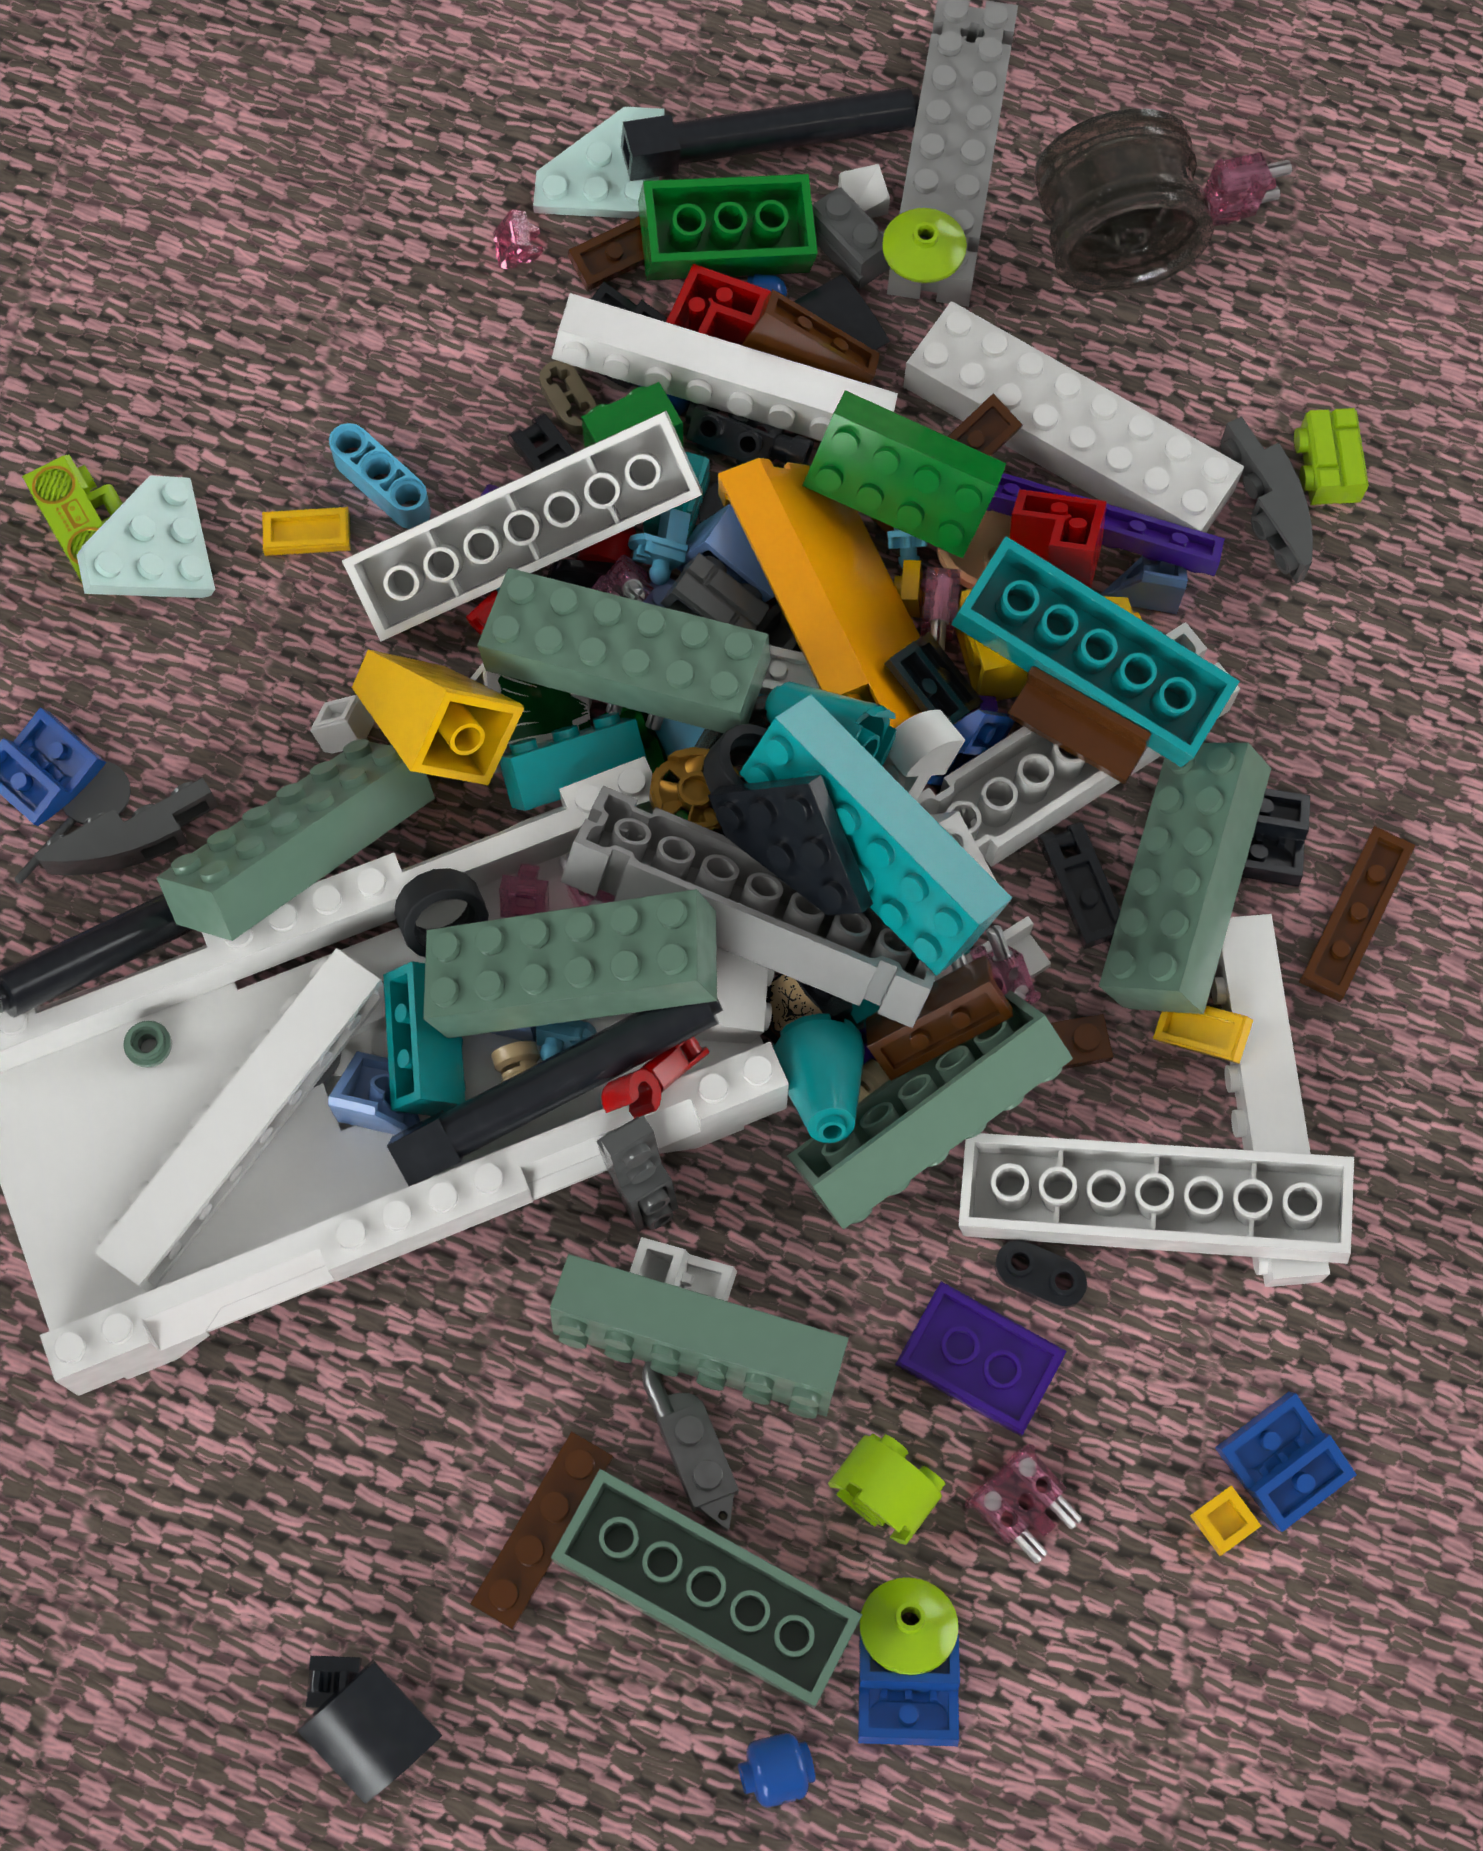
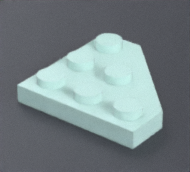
(592, 174)
(150, 545)

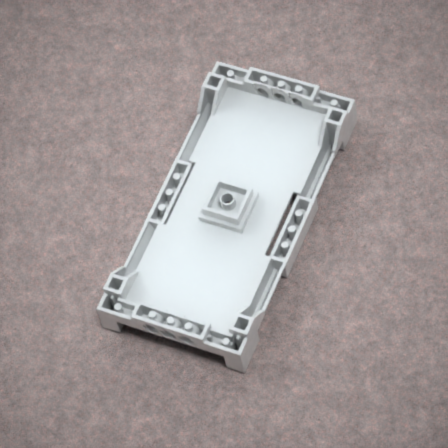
(324, 1193)

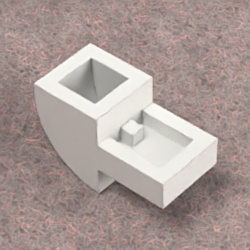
(922, 748)
(681, 1269)

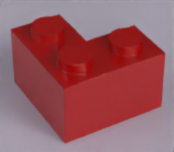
(717, 305)
(1060, 530)

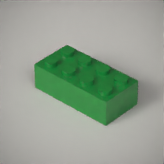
(727, 226)
(904, 474)

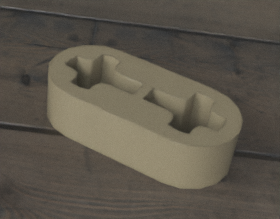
(560, 401)

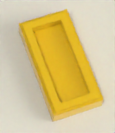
(306, 531)
(1212, 1033)

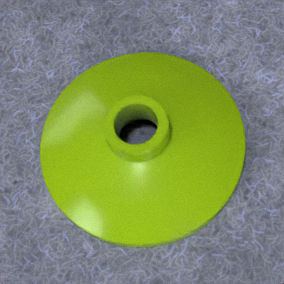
(920, 258)
(902, 1646)

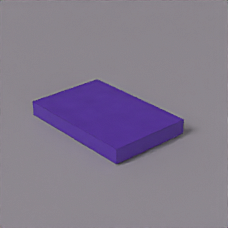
(981, 1358)

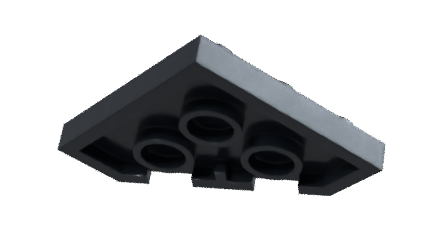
(796, 837)

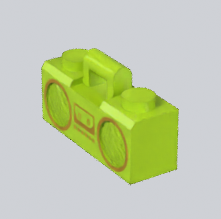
(68, 504)

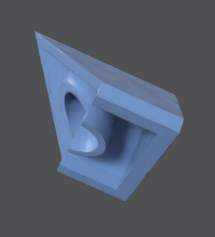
(1151, 585)
(364, 1097)

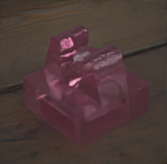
(514, 240)
(523, 893)

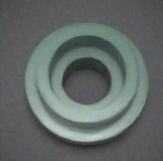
(138, 1034)

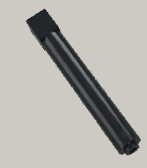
(659, 146)
(87, 956)
(452, 1134)

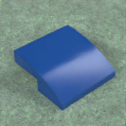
(981, 731)
(45, 767)
(1285, 1461)
(908, 1707)

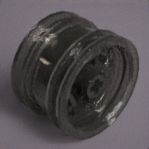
(1123, 200)

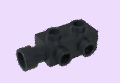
(741, 438)

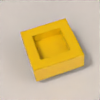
(909, 586)
(1225, 1520)

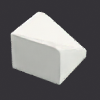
(867, 189)
(341, 723)

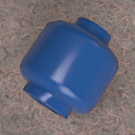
(777, 1770)

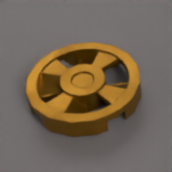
(690, 791)

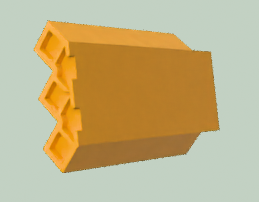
(824, 581)

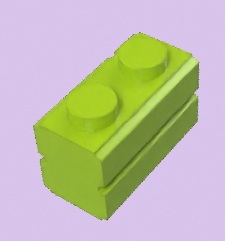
(1332, 457)

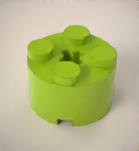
(887, 1487)

